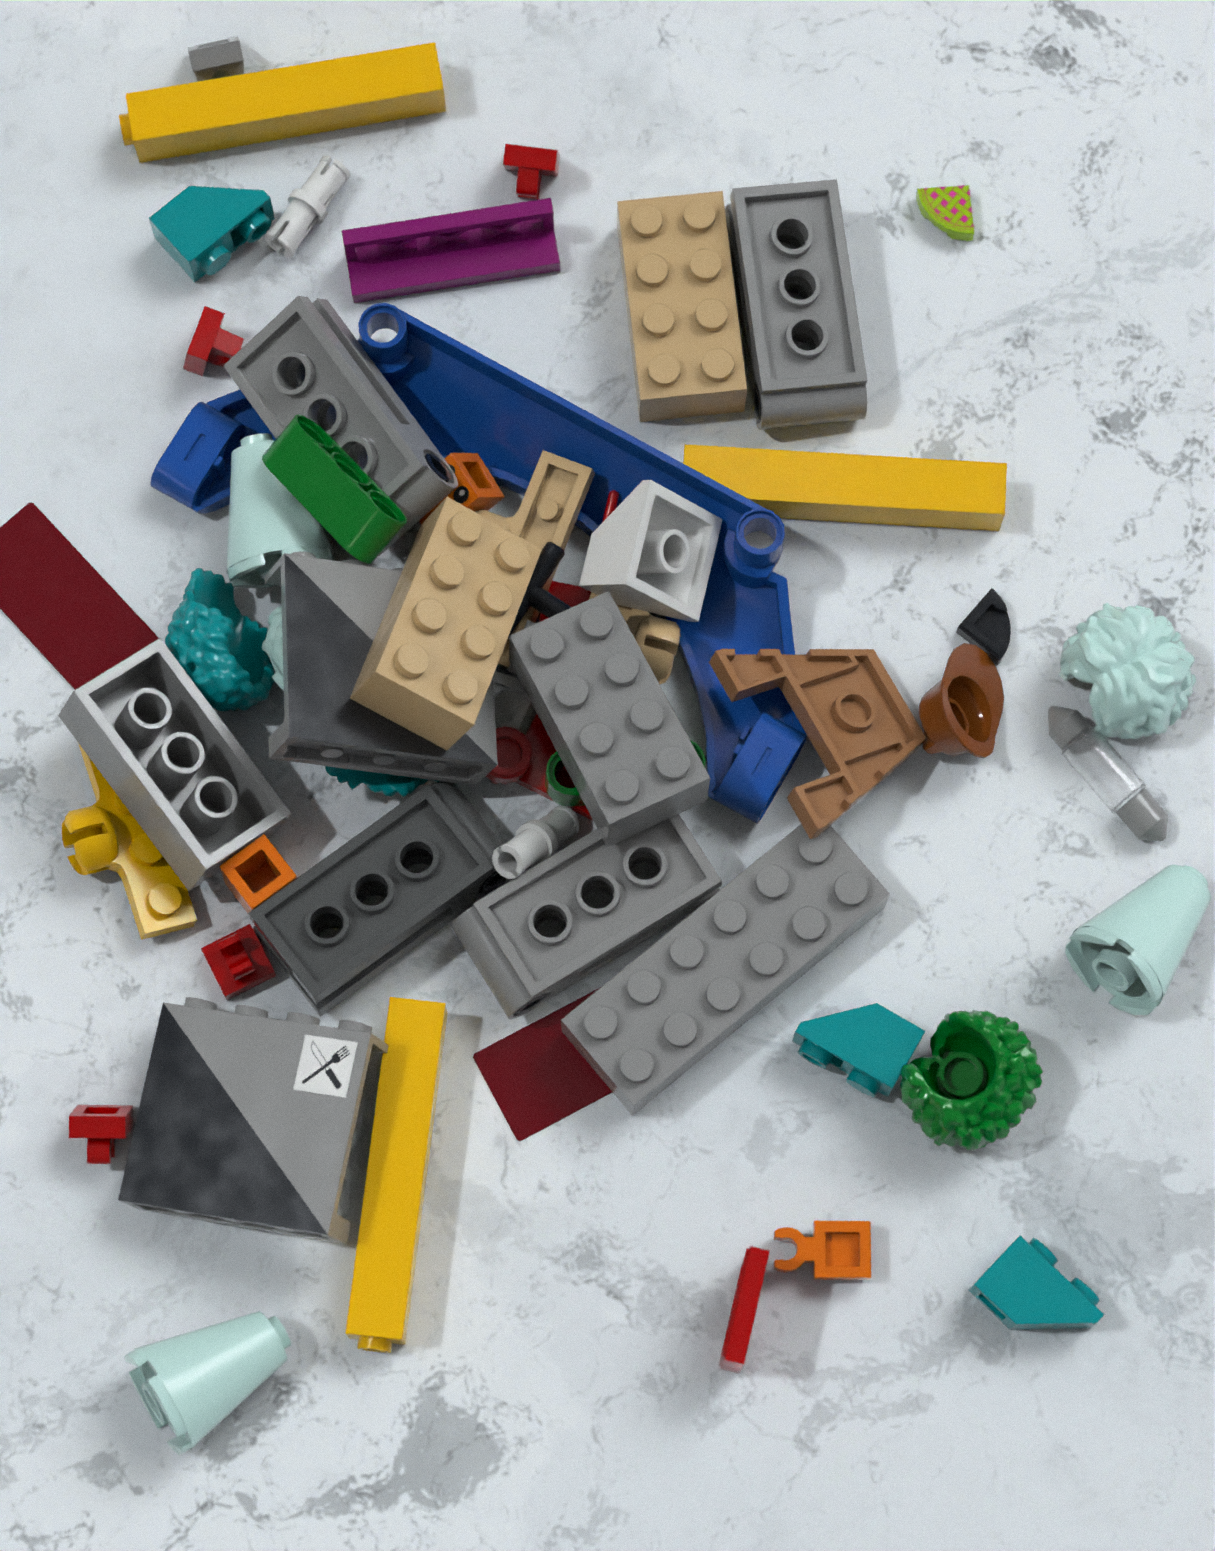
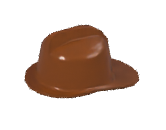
(963, 707)

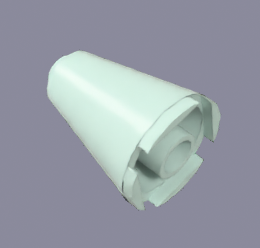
(265, 518)
(1141, 939)
(206, 1373)

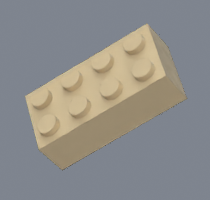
(681, 306)
(446, 624)

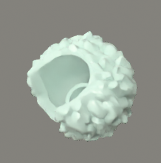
(1135, 670)

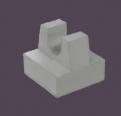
(216, 56)

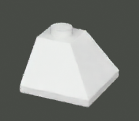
(653, 553)

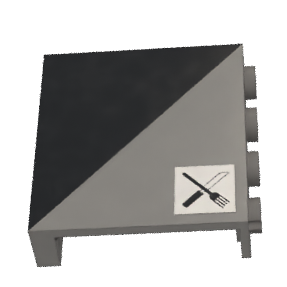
(326, 635)
(248, 1119)

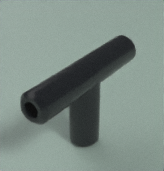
(535, 594)

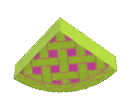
(948, 210)

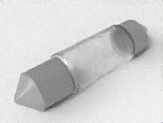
(1107, 773)

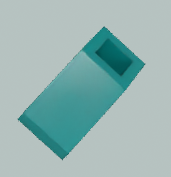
(209, 224)
(862, 1042)
(1032, 1294)

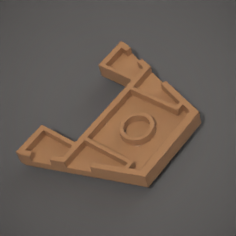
(847, 713)

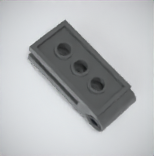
(429, 828)

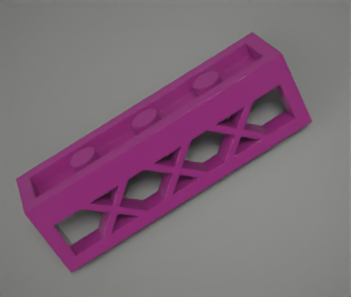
(451, 250)

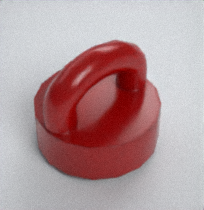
(513, 756)

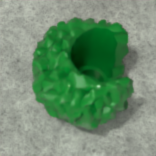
(973, 1081)

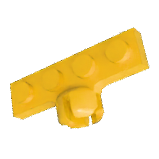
(112, 840)

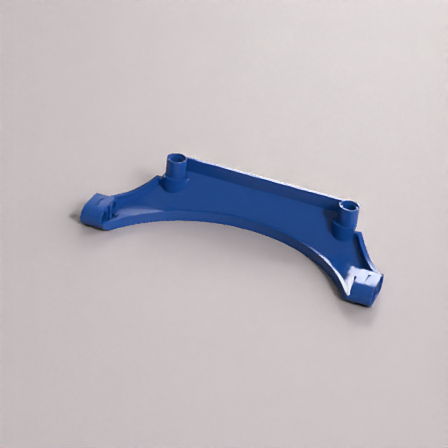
(489, 410)

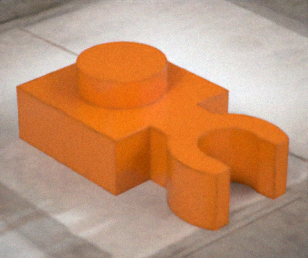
(837, 1250)

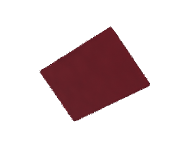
(64, 601)
(539, 1074)

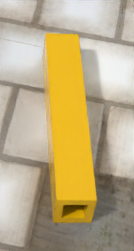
(283, 103)
(860, 486)
(396, 1174)

